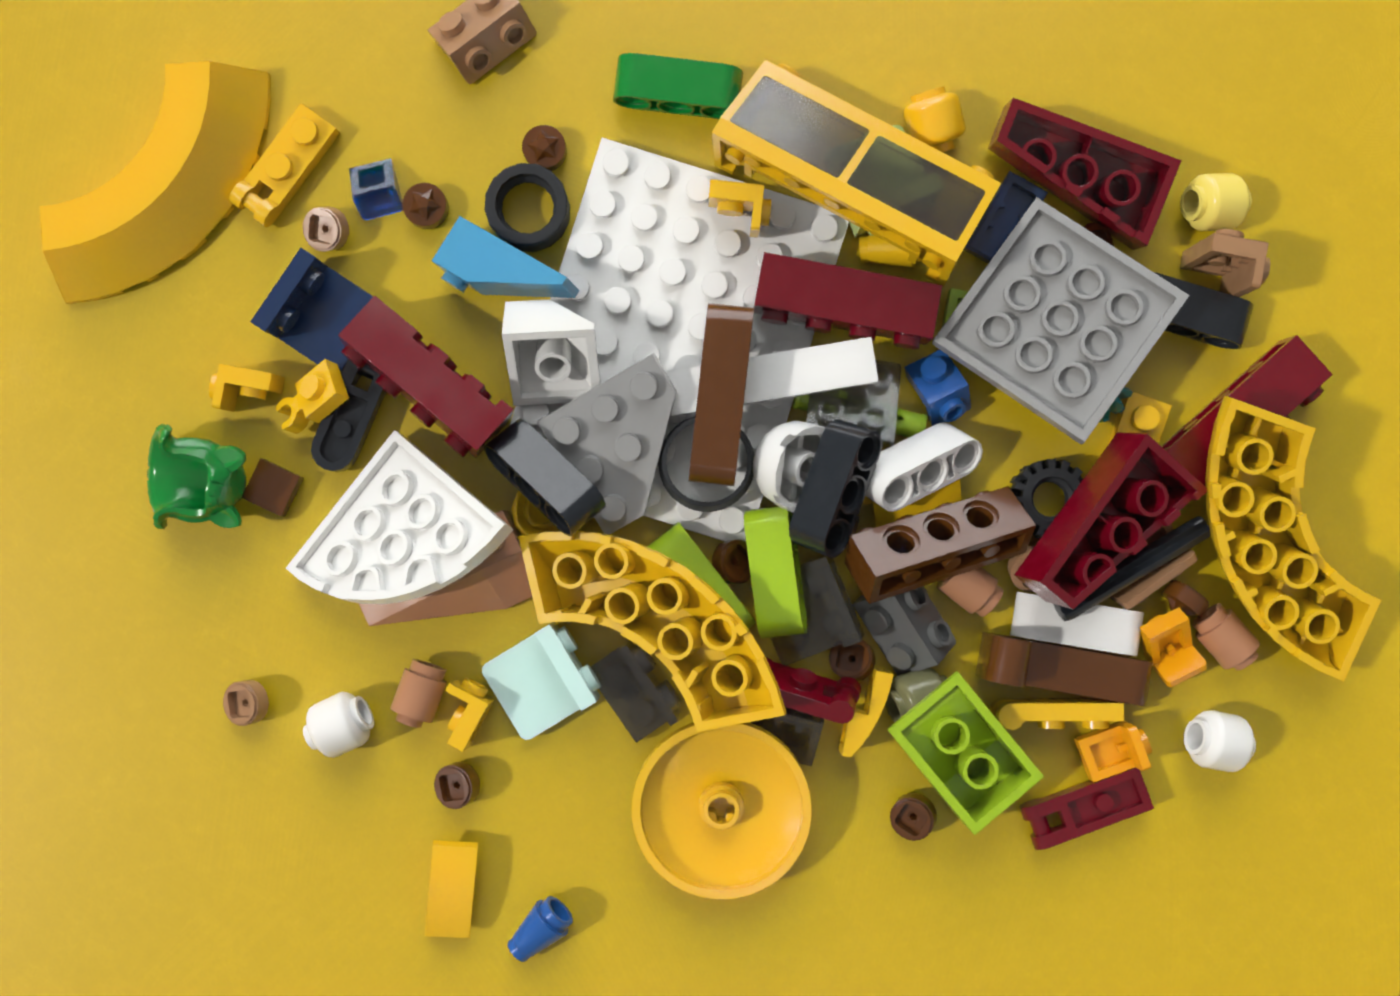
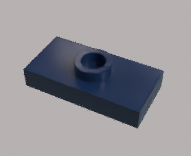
(1002, 215)

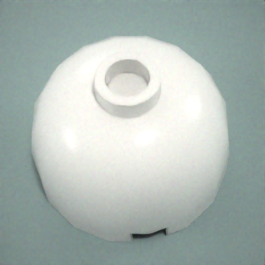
(785, 460)

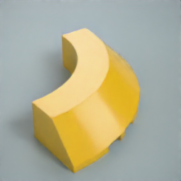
(170, 189)
(663, 612)

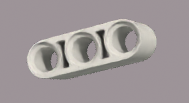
(922, 465)
(1096, 629)

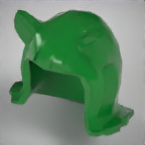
(194, 480)

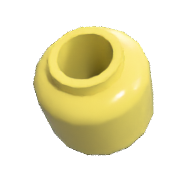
(1216, 202)

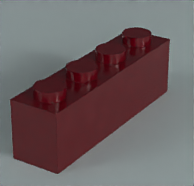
(847, 300)
(1276, 382)

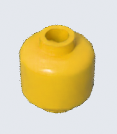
(935, 118)

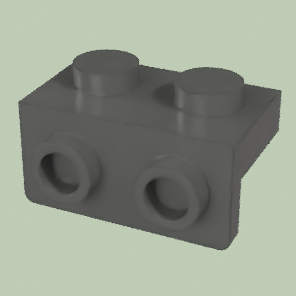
(907, 630)

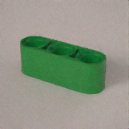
(675, 85)

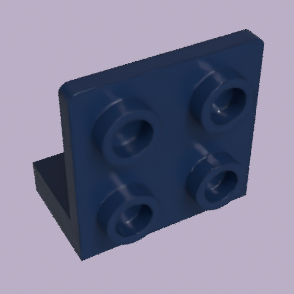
(311, 309)

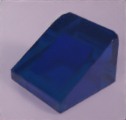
(375, 189)

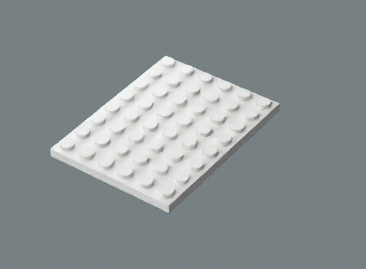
(645, 272)

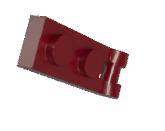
(817, 694)
(1086, 808)

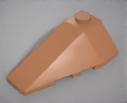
(491, 586)

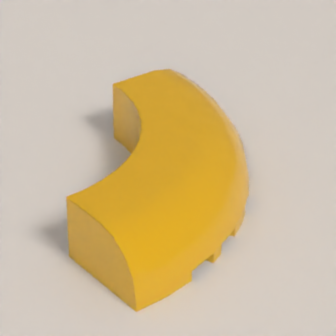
(1268, 543)

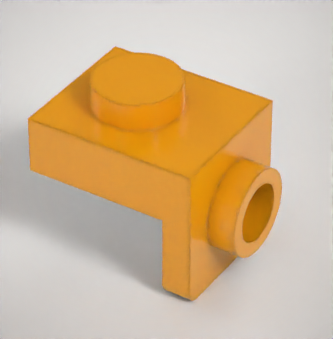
(1170, 647)
(1113, 750)

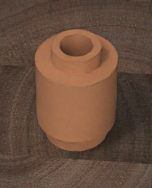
(973, 591)
(1226, 637)
(419, 693)

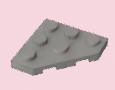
(617, 437)

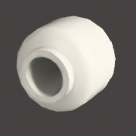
(338, 724)
(1220, 741)

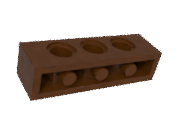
(938, 544)

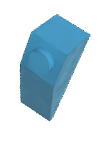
(495, 267)

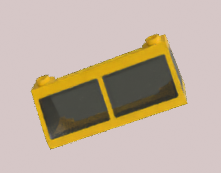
(854, 167)

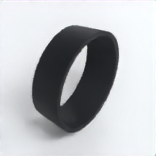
(697, 505)

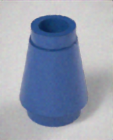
(542, 927)

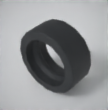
(518, 175)

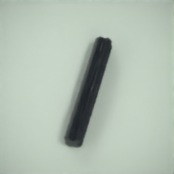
(1143, 563)

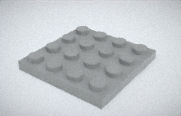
(1060, 320)

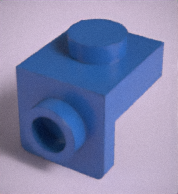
(939, 387)

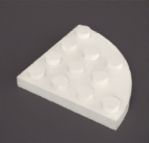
(398, 531)

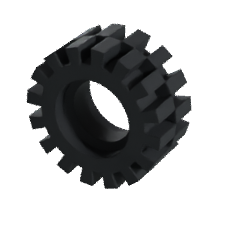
(1040, 472)

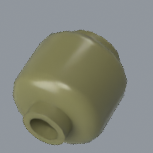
(910, 689)

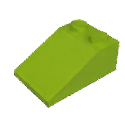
(965, 753)

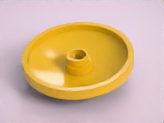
(721, 810)

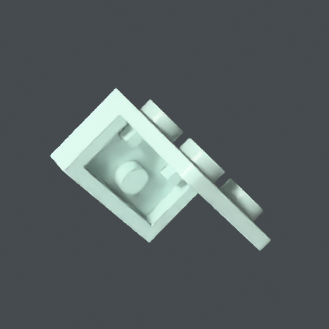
(541, 681)

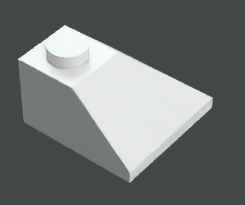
(548, 352)

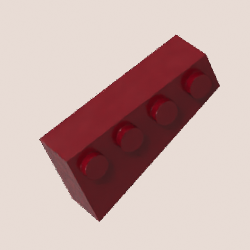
(1088, 169)
(424, 378)
(1107, 518)

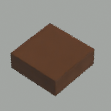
(272, 487)

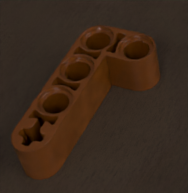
(721, 394)
(1063, 669)

